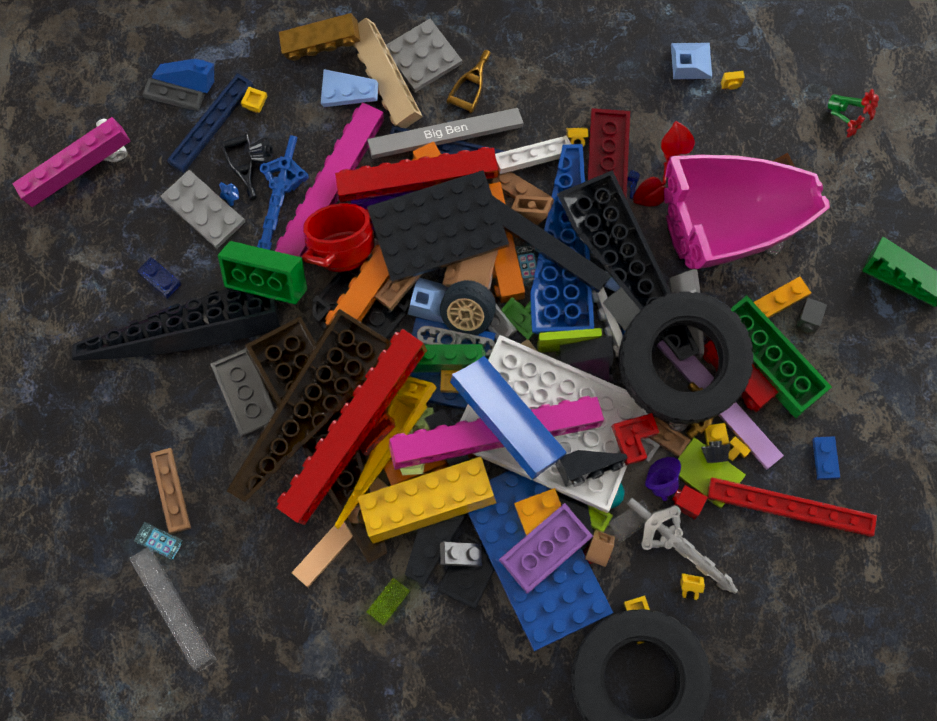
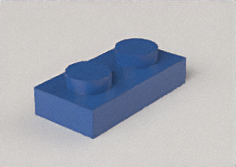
(826, 458)

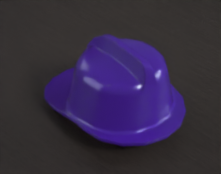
(664, 477)

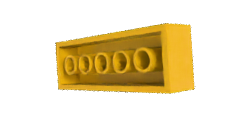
(426, 500)

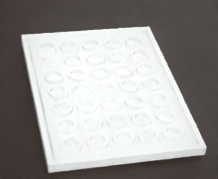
(549, 381)

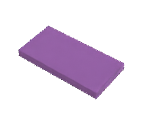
(545, 548)

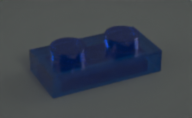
(159, 277)

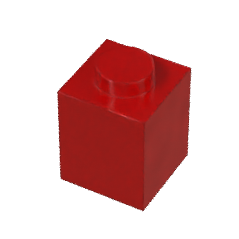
(689, 501)

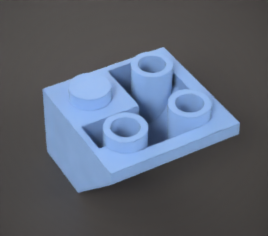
(691, 61)
(427, 300)

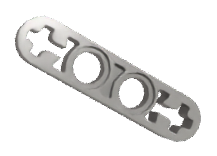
(457, 337)

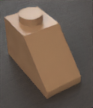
(533, 207)

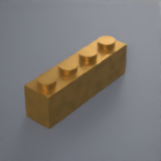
(319, 37)

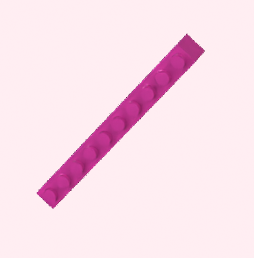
(346, 155)
(476, 437)

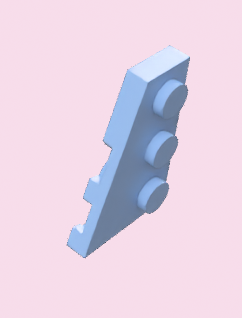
(347, 89)

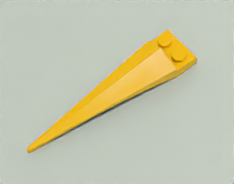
(406, 410)

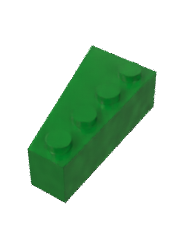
(902, 271)

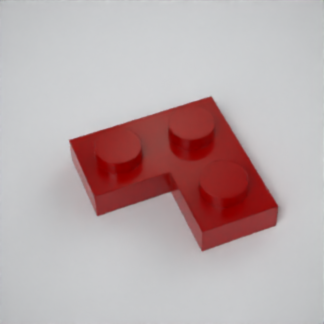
(629, 436)

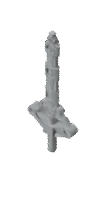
(673, 537)

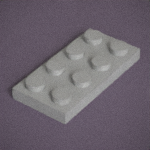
(203, 209)

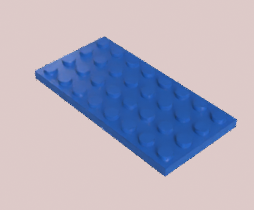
(565, 598)

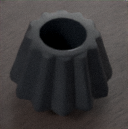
(261, 151)
(716, 452)

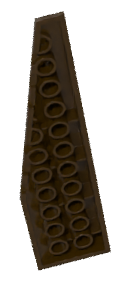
(278, 360)

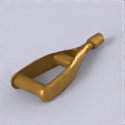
(473, 78)

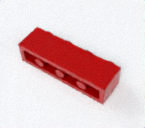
(759, 389)

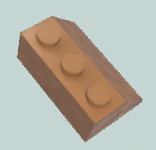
(475, 269)

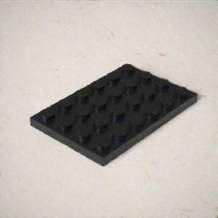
(438, 226)

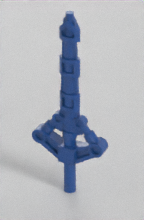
(279, 186)

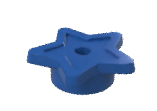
(229, 193)

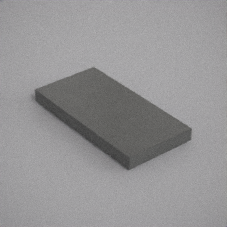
(243, 392)

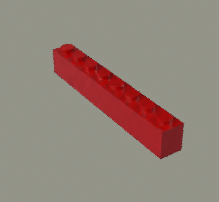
(414, 174)

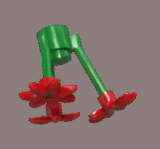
(840, 103)

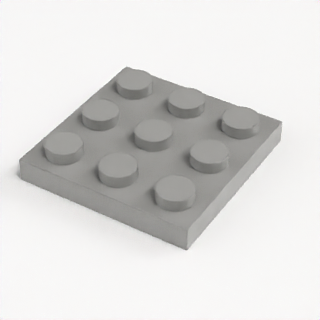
(423, 55)

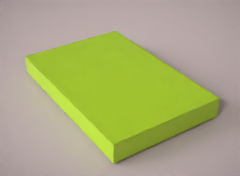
(552, 340)
(697, 472)

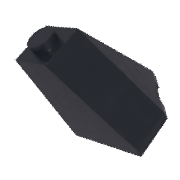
(590, 356)

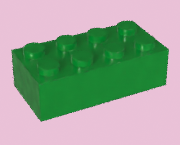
(262, 272)

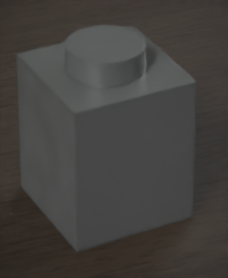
(811, 315)

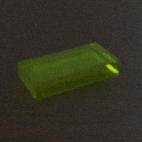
(388, 601)

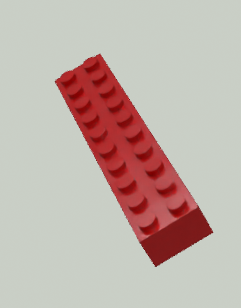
(352, 427)

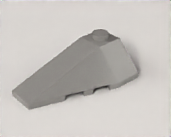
(689, 282)

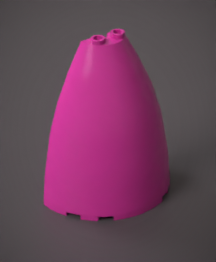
(736, 206)

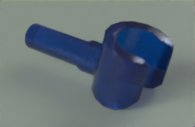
(634, 178)

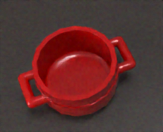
(338, 237)

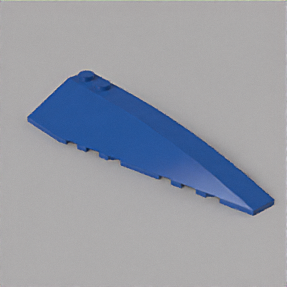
(556, 296)

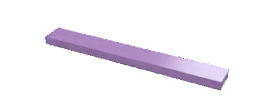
(734, 416)

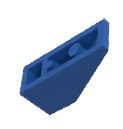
(190, 73)

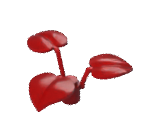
(674, 143)

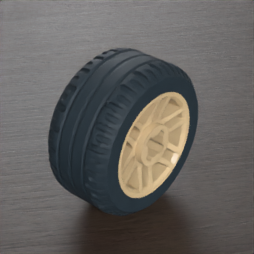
(468, 307)

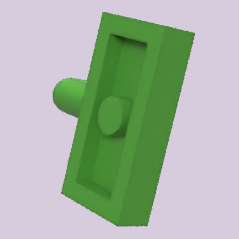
(519, 316)

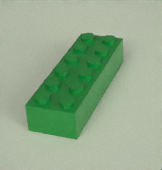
(780, 362)

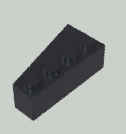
(426, 549)

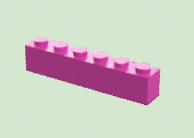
(71, 162)

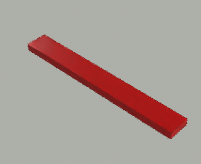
(792, 507)

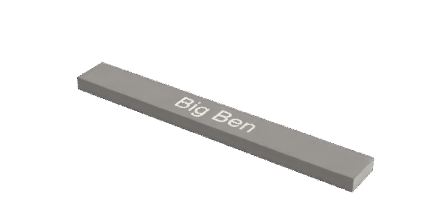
(445, 133)

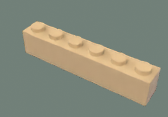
(384, 70)

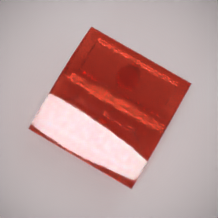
(378, 433)

